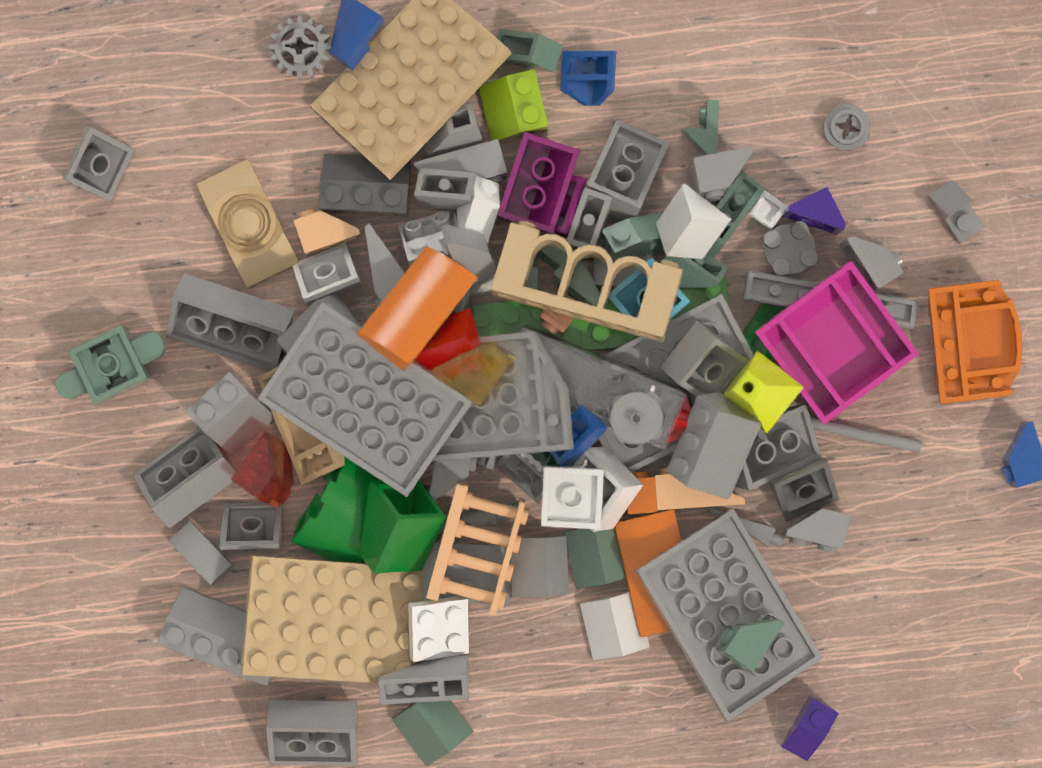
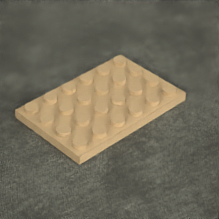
(410, 81)
(326, 620)

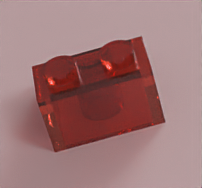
(267, 471)

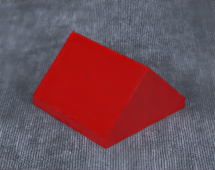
(452, 339)

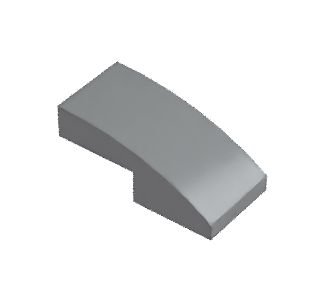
(200, 553)

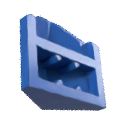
(588, 75)

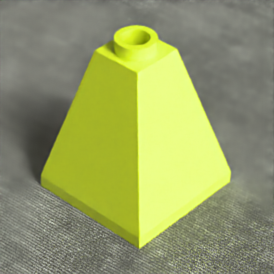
(763, 390)

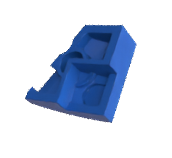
(352, 32)

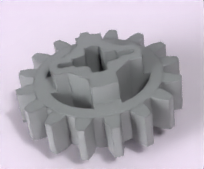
(300, 60)

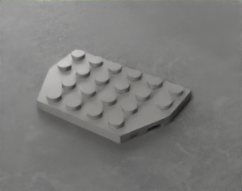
(523, 411)

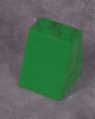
(399, 528)

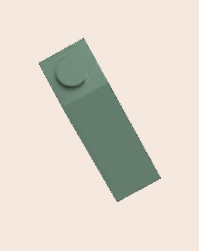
(736, 205)
(632, 237)

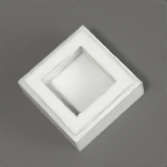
(767, 210)

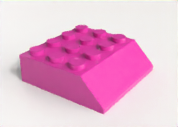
(837, 342)

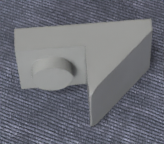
(956, 211)

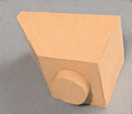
(323, 231)

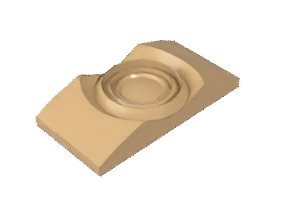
(247, 223)
(309, 455)

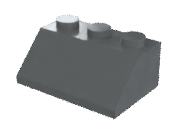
(358, 187)

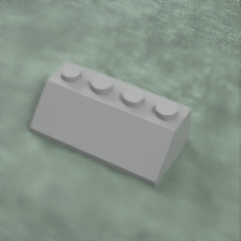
(228, 322)
(207, 632)

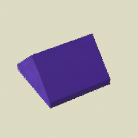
(818, 212)

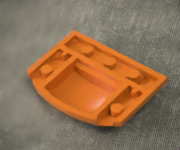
(974, 341)

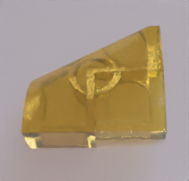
(475, 371)

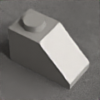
(444, 188)
(590, 218)
(448, 472)

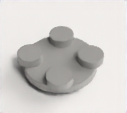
(790, 248)
(637, 417)

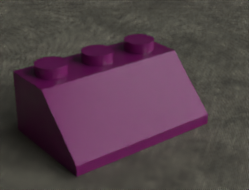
(538, 182)

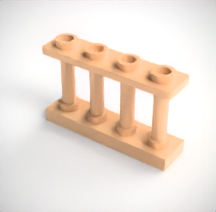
(456, 528)

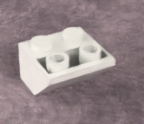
(425, 232)

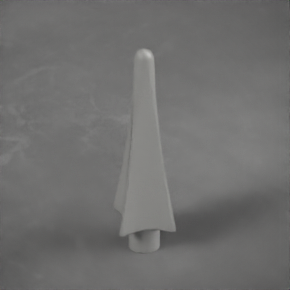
(759, 531)

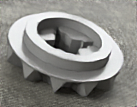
(859, 122)

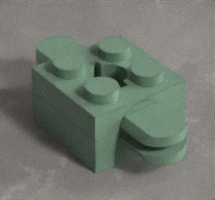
(110, 365)

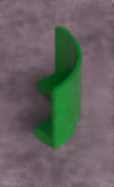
(336, 518)

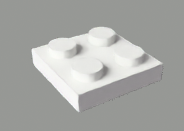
(572, 497)
(438, 628)

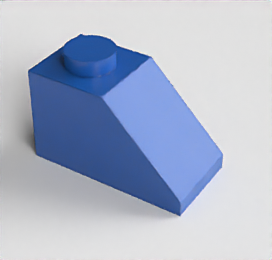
(1023, 457)

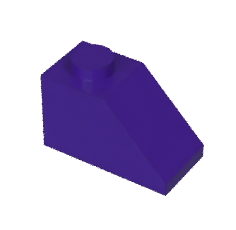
(809, 728)

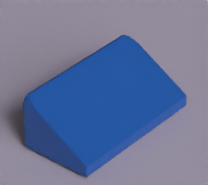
(585, 432)

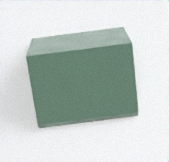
(594, 557)
(432, 728)

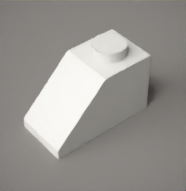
(483, 209)

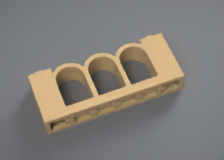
(516, 263)

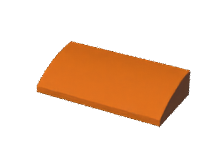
(416, 307)
(638, 543)

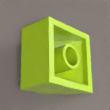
(513, 106)

